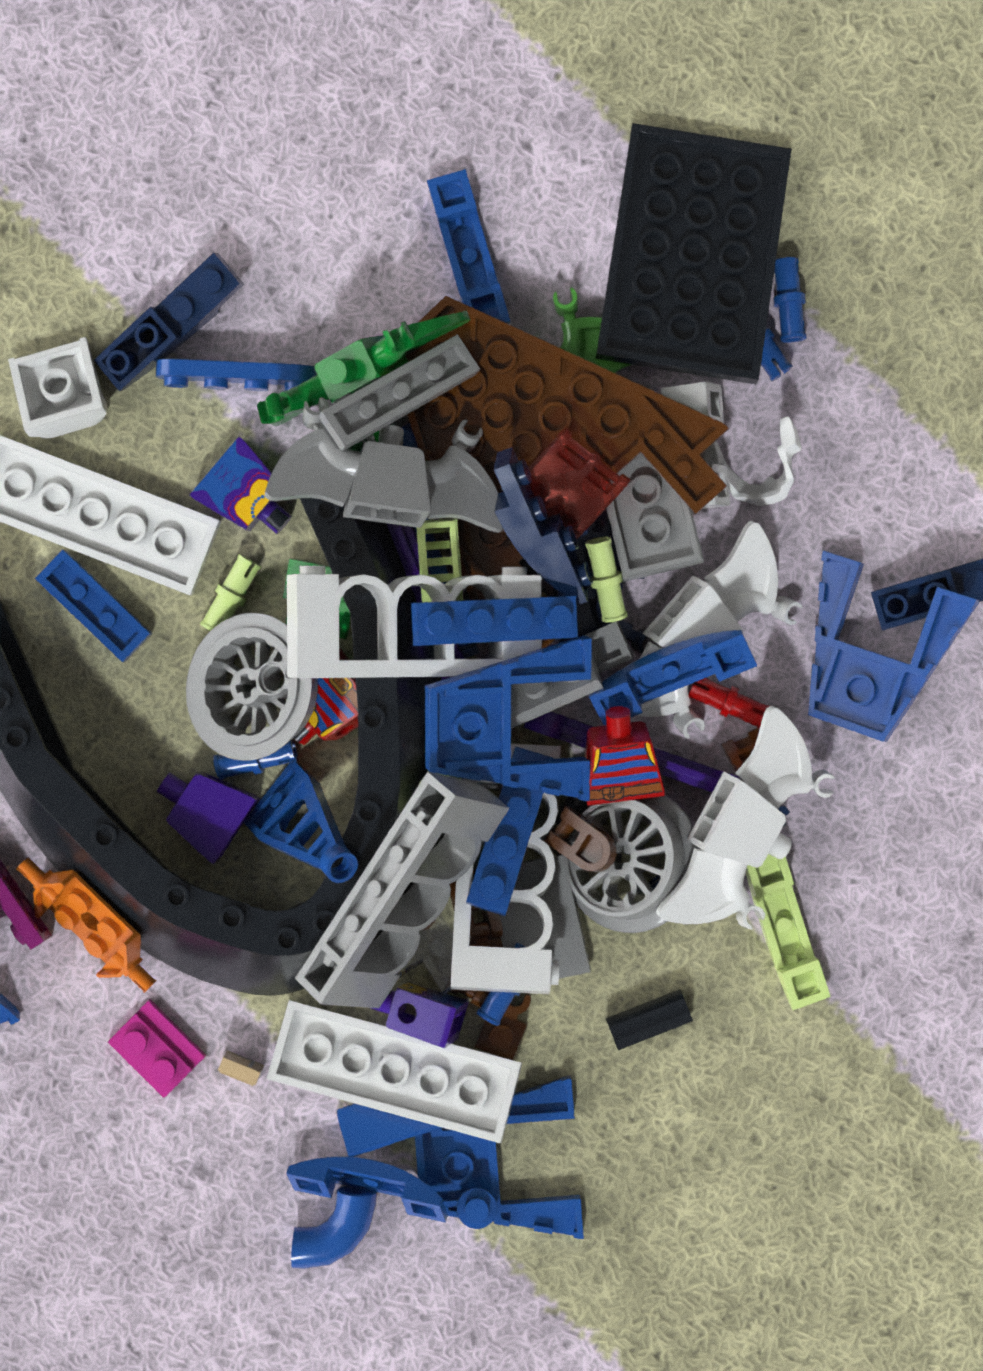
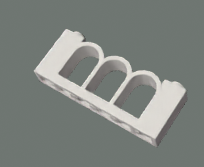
(314, 623)
(503, 968)

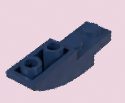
(170, 323)
(538, 538)
(913, 598)

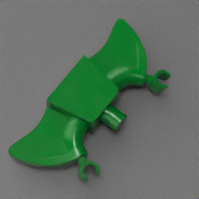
(356, 367)

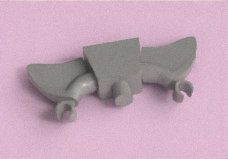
(386, 478)

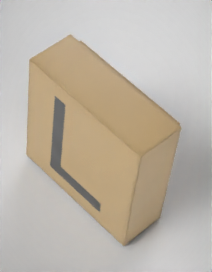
(240, 1068)

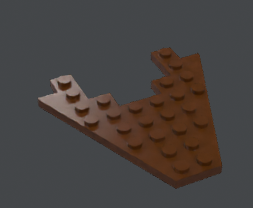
(528, 397)

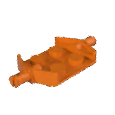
(91, 919)

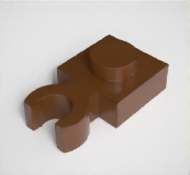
(505, 1038)

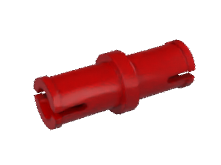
(728, 701)

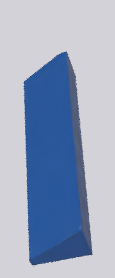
(371, 1129)

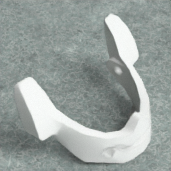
(770, 490)

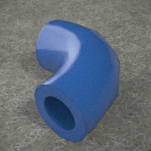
(339, 1234)

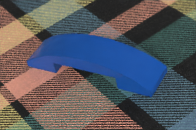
(467, 244)
(673, 668)
(322, 1174)

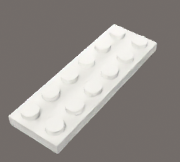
(103, 517)
(394, 1072)

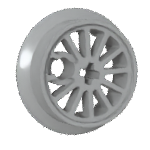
(253, 688)
(633, 912)

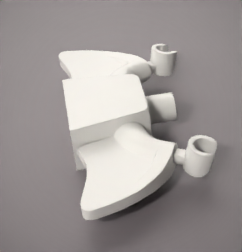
(736, 588)
(743, 826)

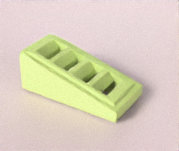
(439, 526)

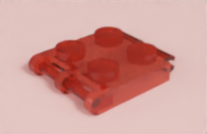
(573, 484)

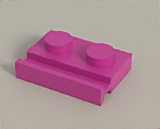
(157, 1048)

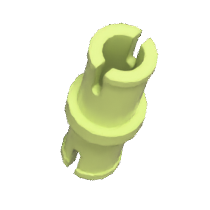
(606, 579)
(231, 593)

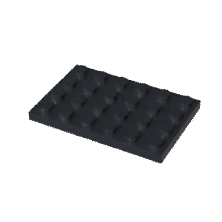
(694, 254)

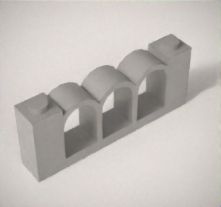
(345, 963)

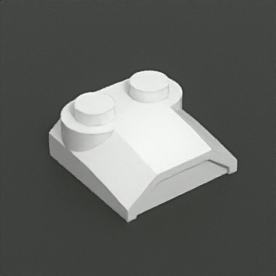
(58, 390)

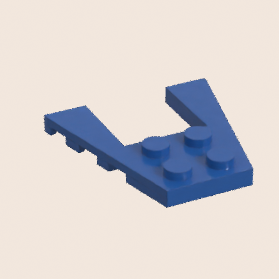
(864, 687)
(472, 722)
(457, 1161)

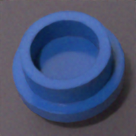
(476, 1208)

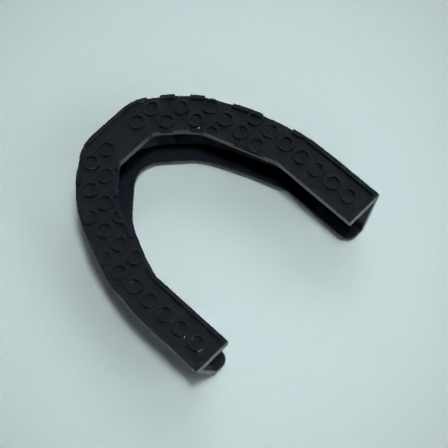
(181, 922)

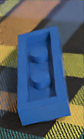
(93, 606)

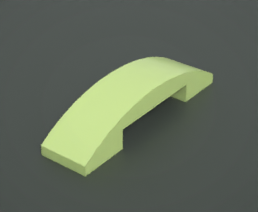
(786, 933)

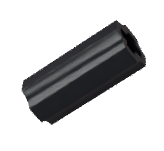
(649, 1019)

